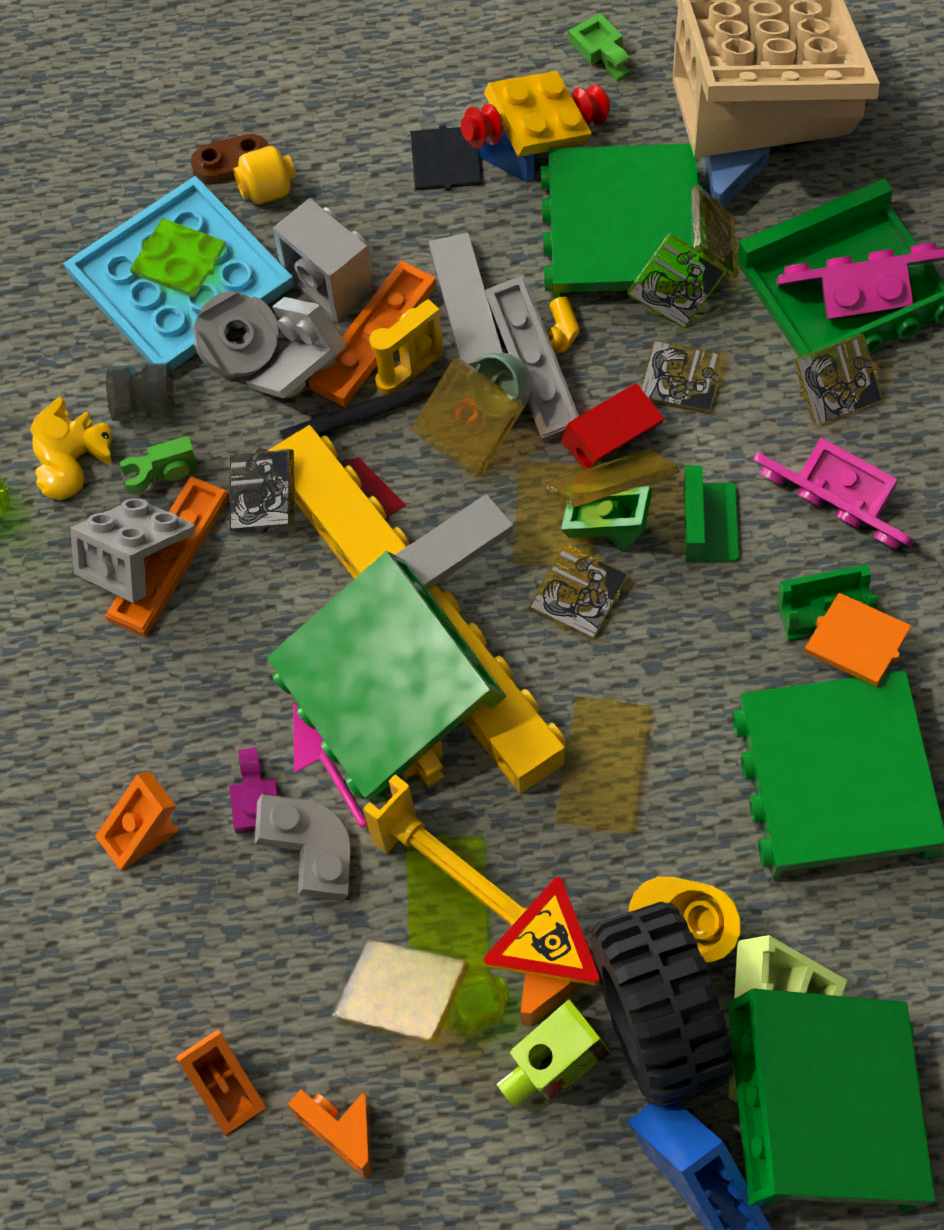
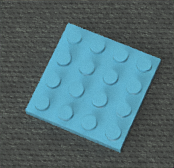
(155, 316)

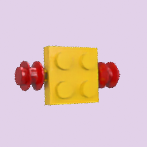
(535, 114)

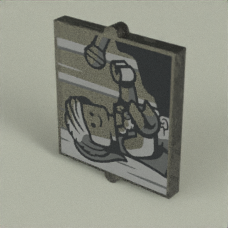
(262, 490)

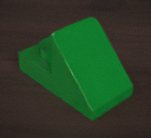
(616, 516)

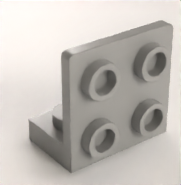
(312, 349)
(113, 545)

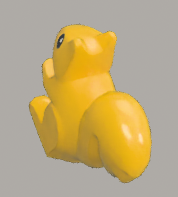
(60, 443)

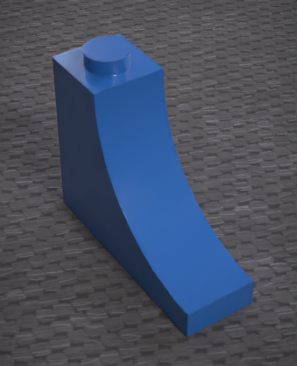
(697, 1167)

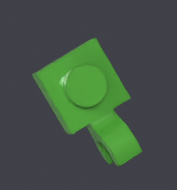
(600, 40)
(165, 461)

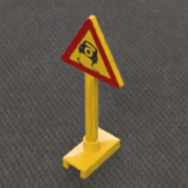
(541, 938)

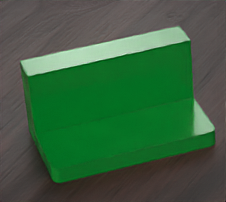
(709, 519)

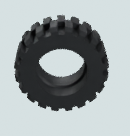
(662, 1003)

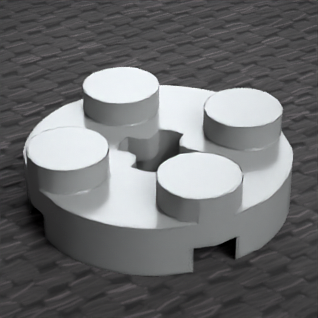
(228, 357)

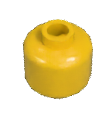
(264, 175)

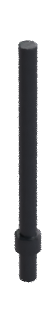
(326, 423)

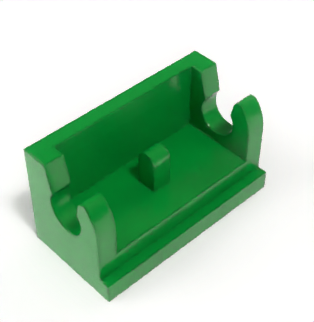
(809, 597)

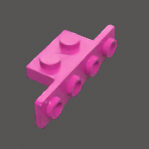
(865, 285)
(844, 482)

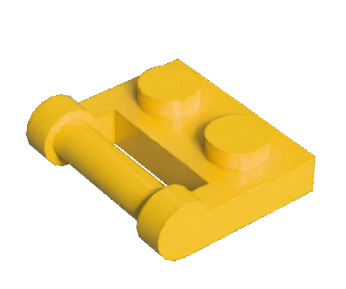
(419, 345)

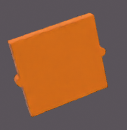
(857, 639)

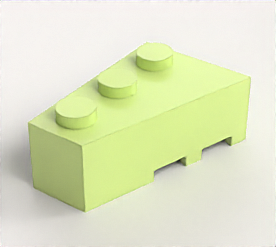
(775, 966)

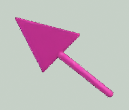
(309, 750)

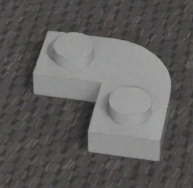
(317, 836)

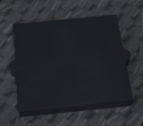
(443, 159)

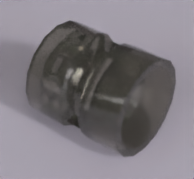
(138, 392)

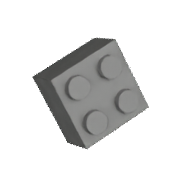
(324, 259)

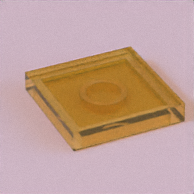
(467, 417)

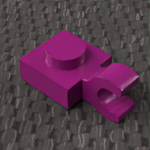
(245, 795)

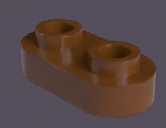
(226, 157)

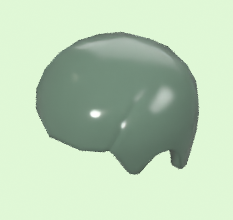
(508, 374)

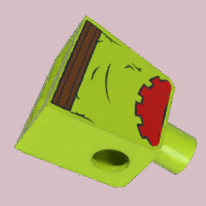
(574, 1052)

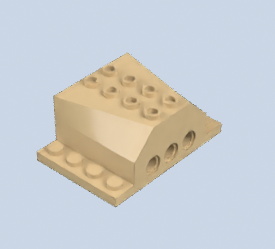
(768, 73)

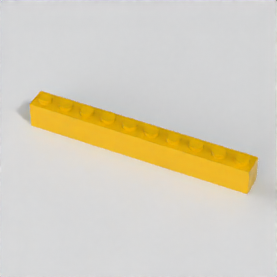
(359, 535)

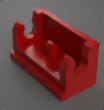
(610, 425)

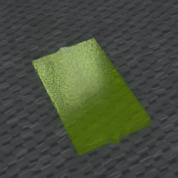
(441, 912)

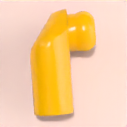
(566, 326)

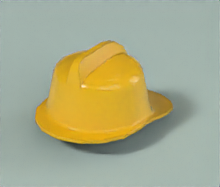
(706, 909)

